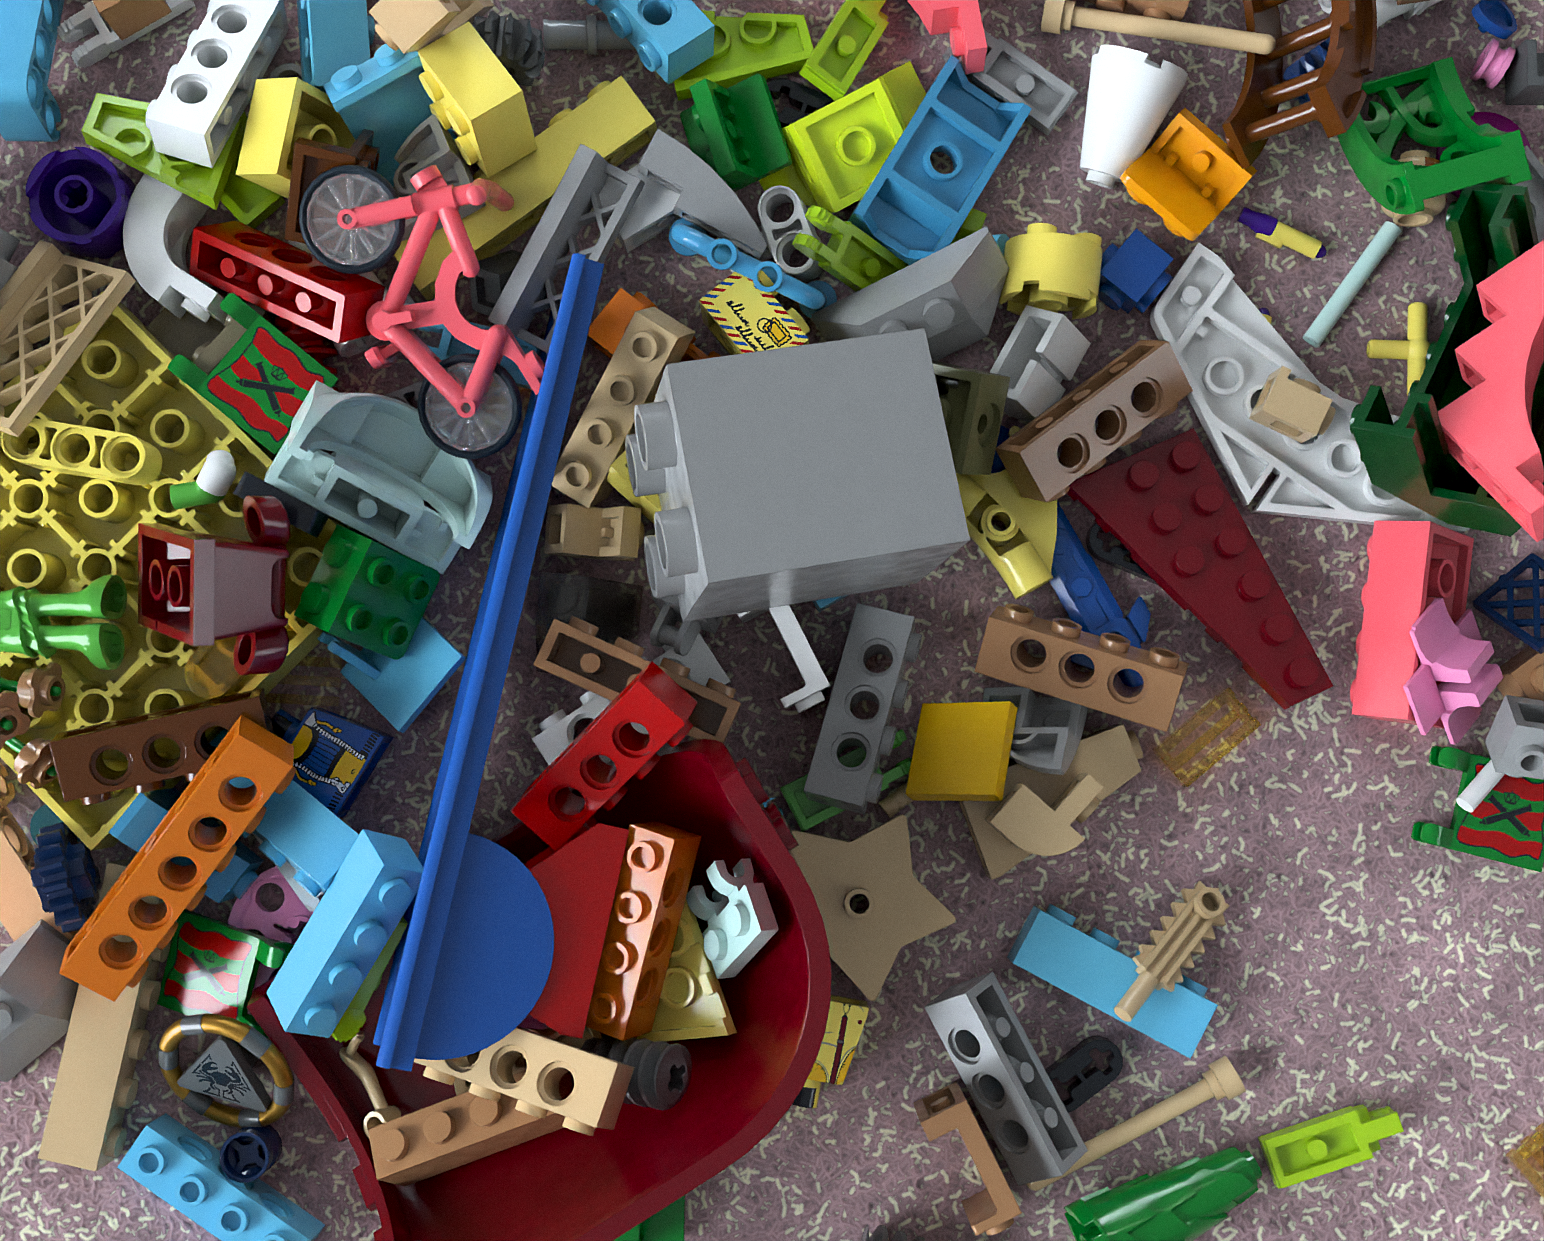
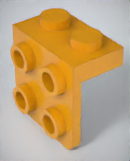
(1186, 176)

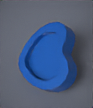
(1494, 18)

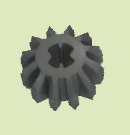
(514, 44)

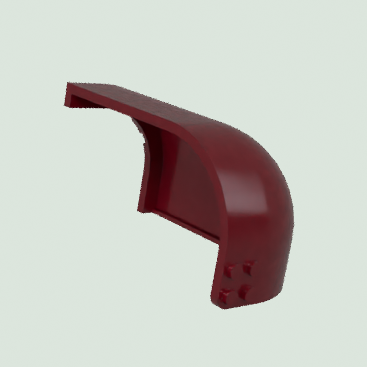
(739, 1083)

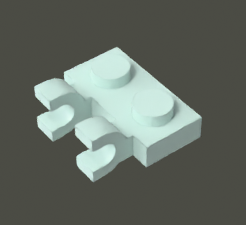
(738, 918)

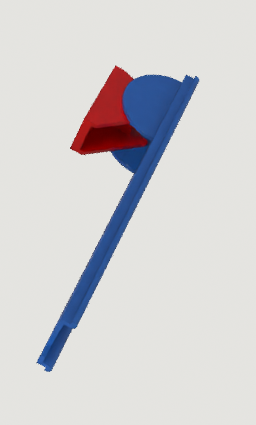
(484, 928)

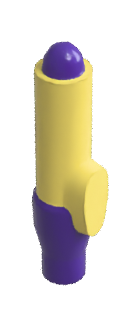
(1279, 234)

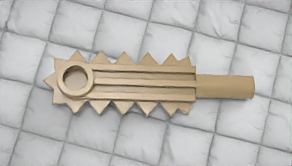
(1172, 947)

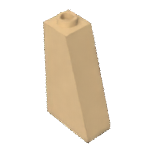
(1106, 755)

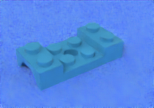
(912, 204)

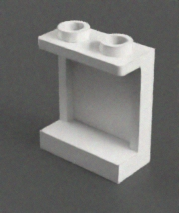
(802, 655)

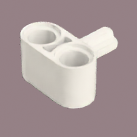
(781, 235)

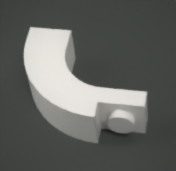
(155, 249)

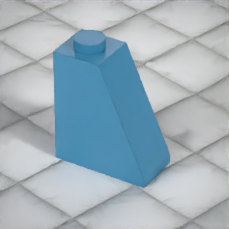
(145, 815)

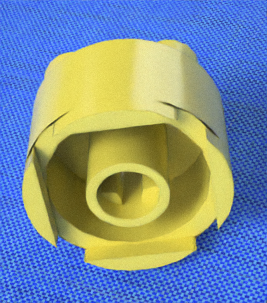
(1052, 271)

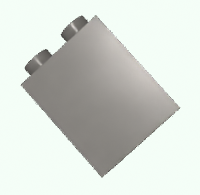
(796, 475)

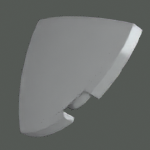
(426, 147)
(1044, 729)

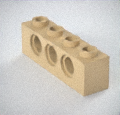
(628, 381)
(597, 1089)

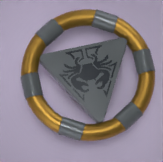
(227, 1071)

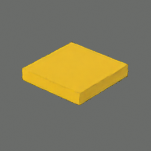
(961, 751)

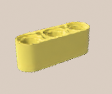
(103, 462)

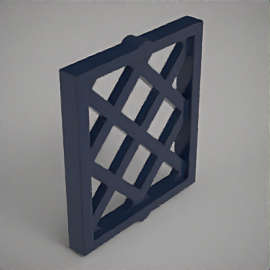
(1507, 582)

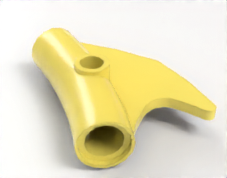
(1027, 546)

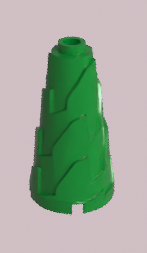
(1170, 1204)

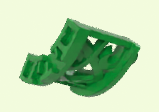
(1471, 153)

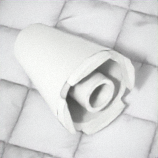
(1124, 109)

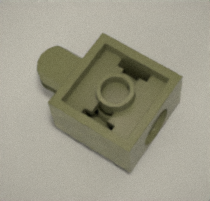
(972, 414)

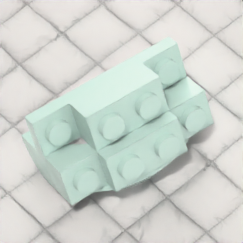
(382, 475)

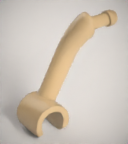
(366, 1073)

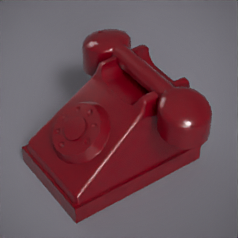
(220, 586)

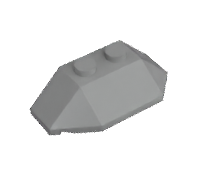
(945, 293)
(33, 997)

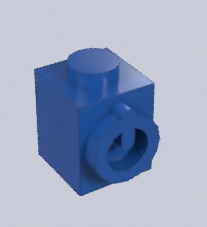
(1133, 273)

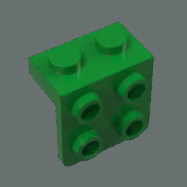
(367, 593)

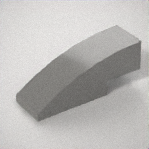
(703, 193)

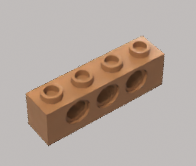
(1032, 451)
(1006, 659)

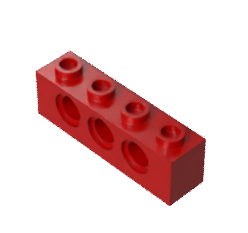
(283, 280)
(649, 700)

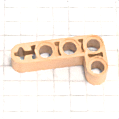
(18, 898)

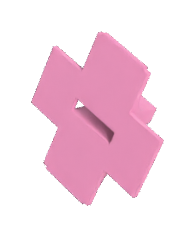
(1459, 661)

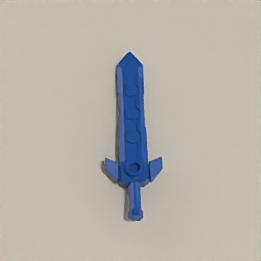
(1085, 592)

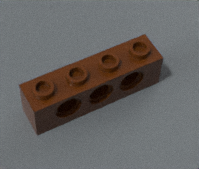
(80, 750)

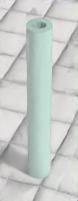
(1352, 284)

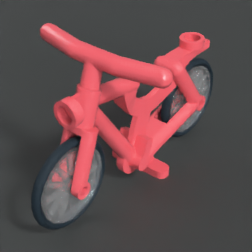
(357, 225)

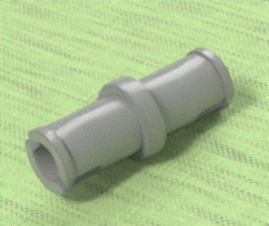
(582, 35)

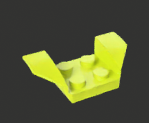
(848, 141)

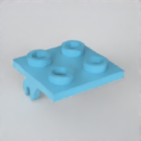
(404, 685)

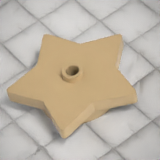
(898, 906)

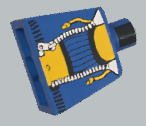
(331, 754)

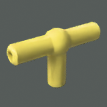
(1412, 349)

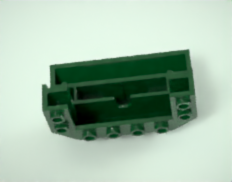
(1412, 456)

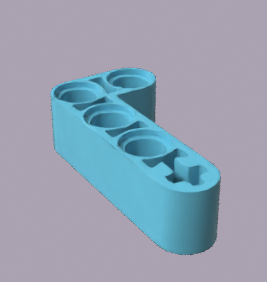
(26, 59)

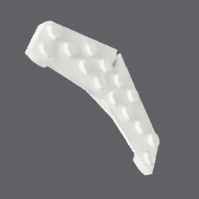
(1227, 357)

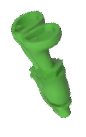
(29, 631)

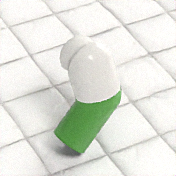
(210, 485)

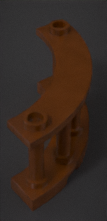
(1332, 88)

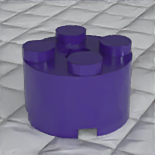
(80, 201)

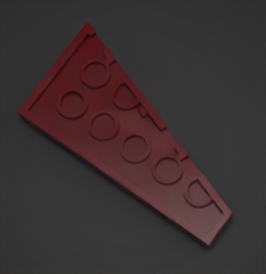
(1198, 549)

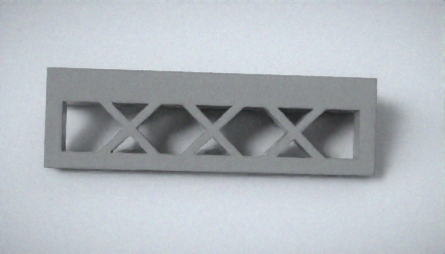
(557, 235)

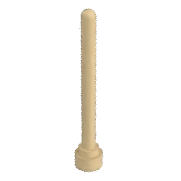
(1064, 14)
(1217, 1082)

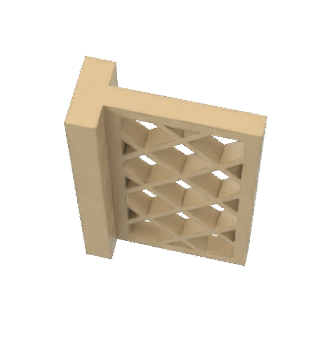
(33, 310)

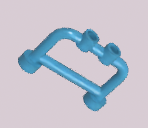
(692, 240)

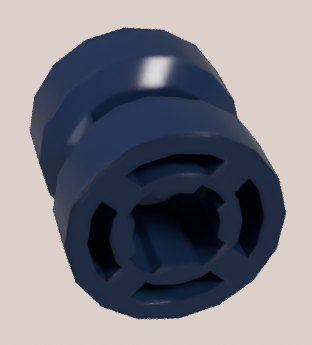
(242, 1160)

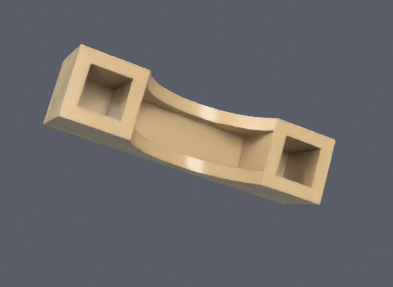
(417, 23)

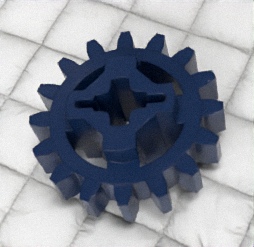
(65, 876)

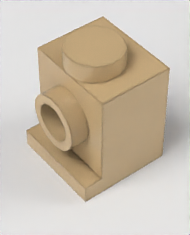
(1293, 407)

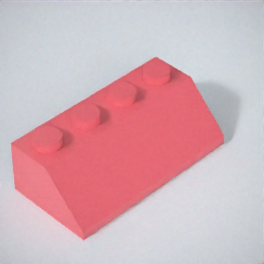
(1406, 572)

